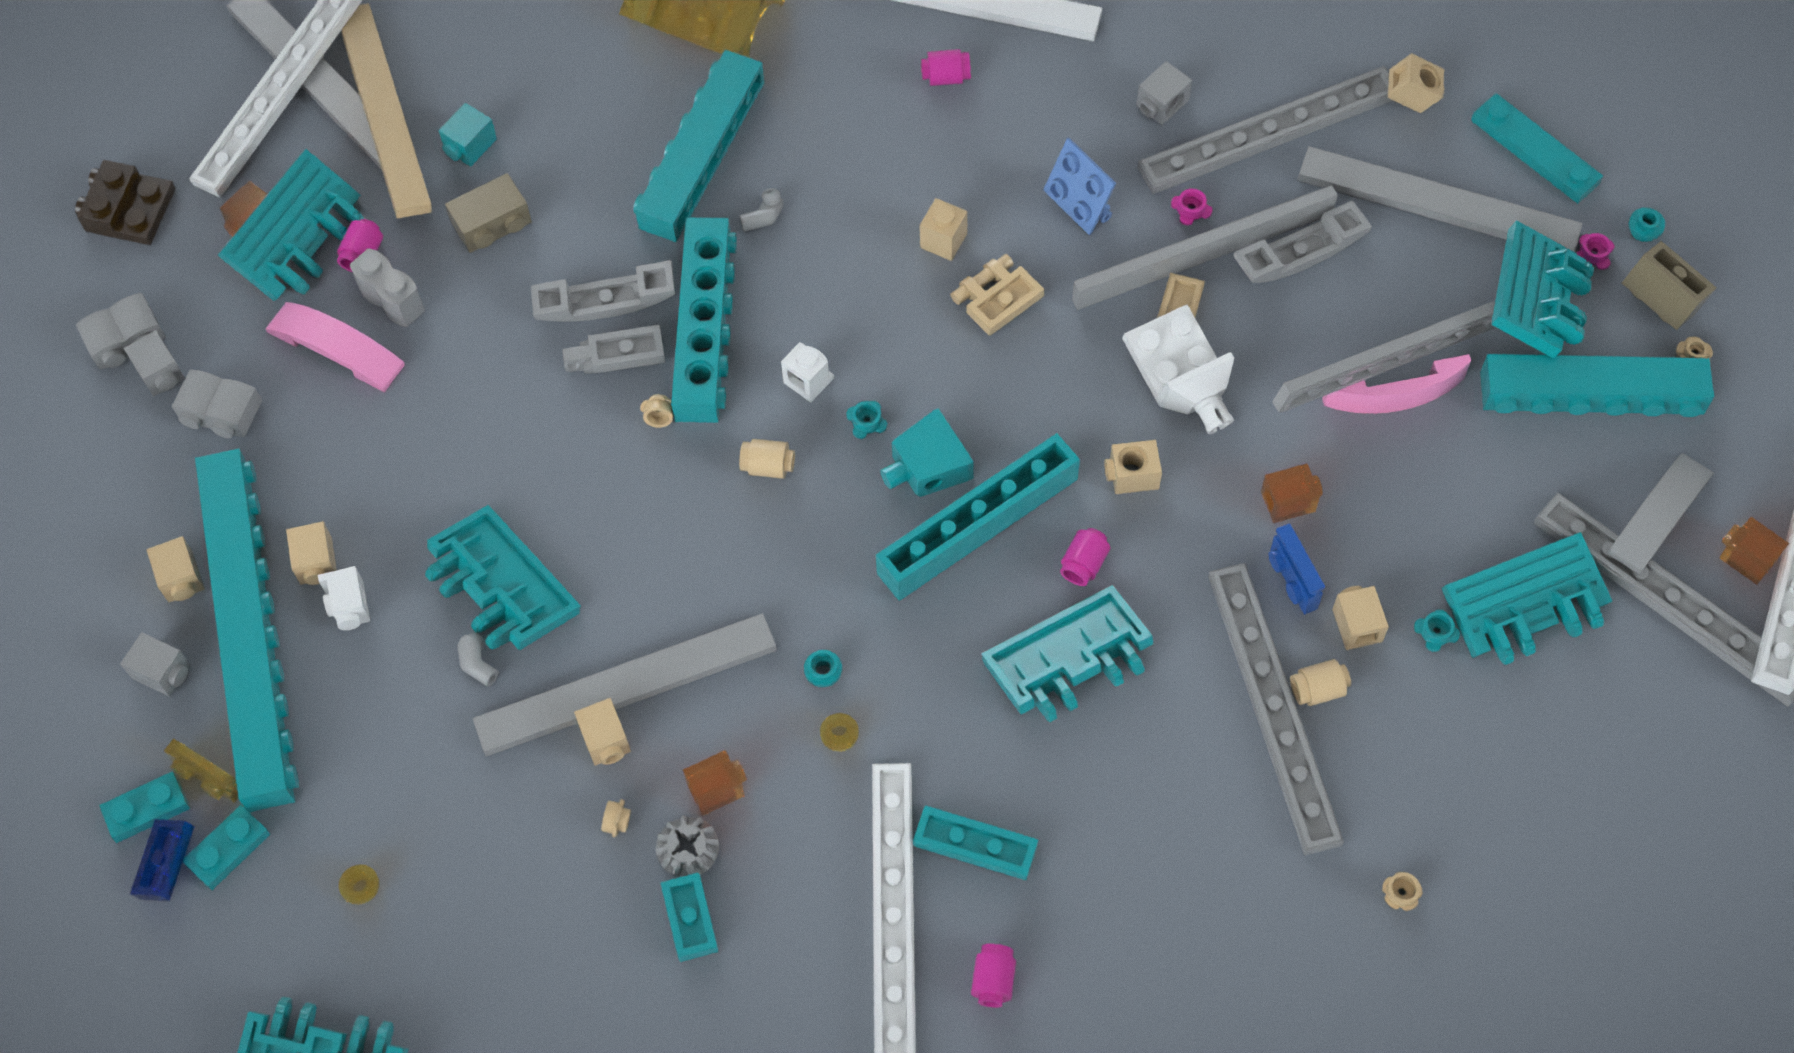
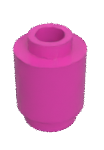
(946, 67)
(358, 238)
(1084, 556)
(993, 975)

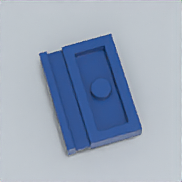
(1292, 561)

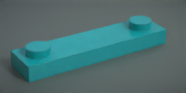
(1537, 148)

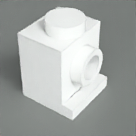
(809, 366)
(345, 597)

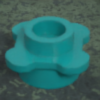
(863, 410)
(1441, 620)

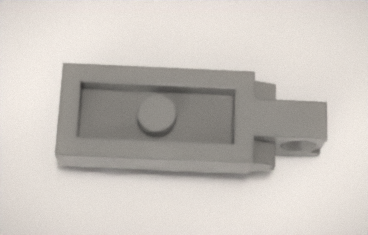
(616, 351)

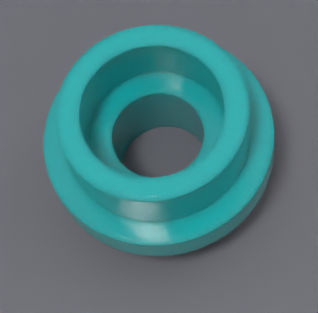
(1643, 231)
(823, 658)

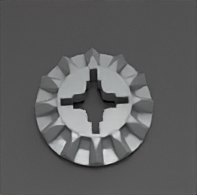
(684, 863)

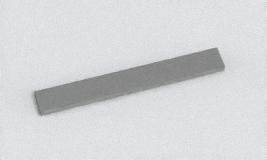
(322, 84)
(1265, 130)
(1430, 198)
(1202, 247)
(1384, 357)
(1660, 591)
(625, 683)
(1275, 710)

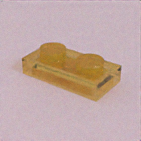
(189, 763)

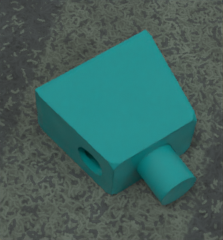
(928, 457)

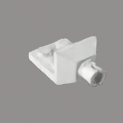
(1182, 367)

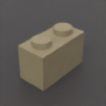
(488, 213)
(1668, 285)

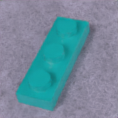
(975, 842)

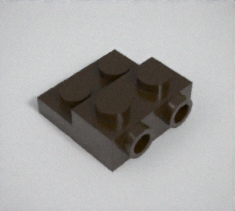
(124, 203)

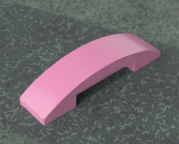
(338, 342)
(1403, 394)

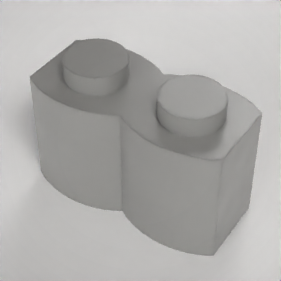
(387, 287)
(117, 327)
(216, 404)

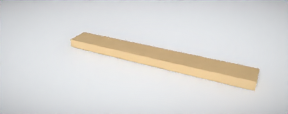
(385, 115)

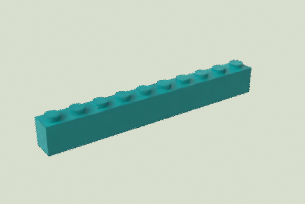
(245, 632)

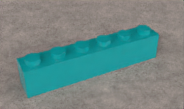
(699, 145)
(1596, 384)
(977, 516)

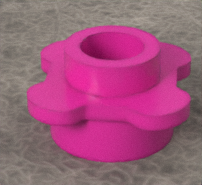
(1193, 198)
(1599, 244)

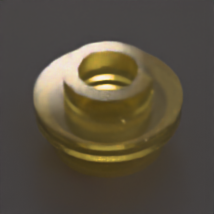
(842, 742)
(353, 875)

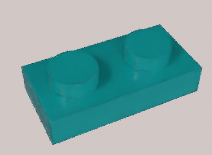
(141, 806)
(226, 847)
(689, 917)

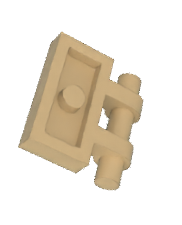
(1002, 301)

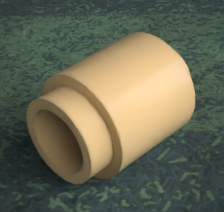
(766, 458)
(1320, 683)

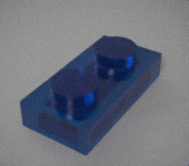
(162, 860)

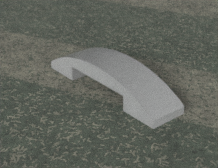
(1305, 247)
(604, 298)
(1660, 513)

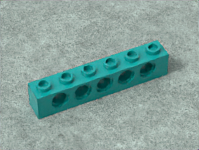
(702, 401)

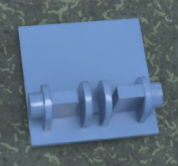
(1080, 187)

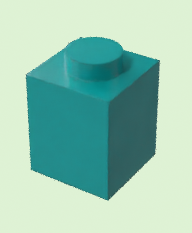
(467, 135)

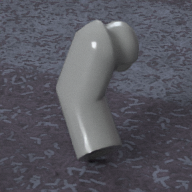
(767, 212)
(470, 659)

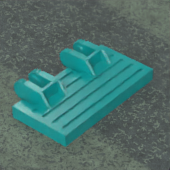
(287, 227)
(1537, 291)
(500, 570)
(1524, 596)
(1070, 644)
(309, 1037)

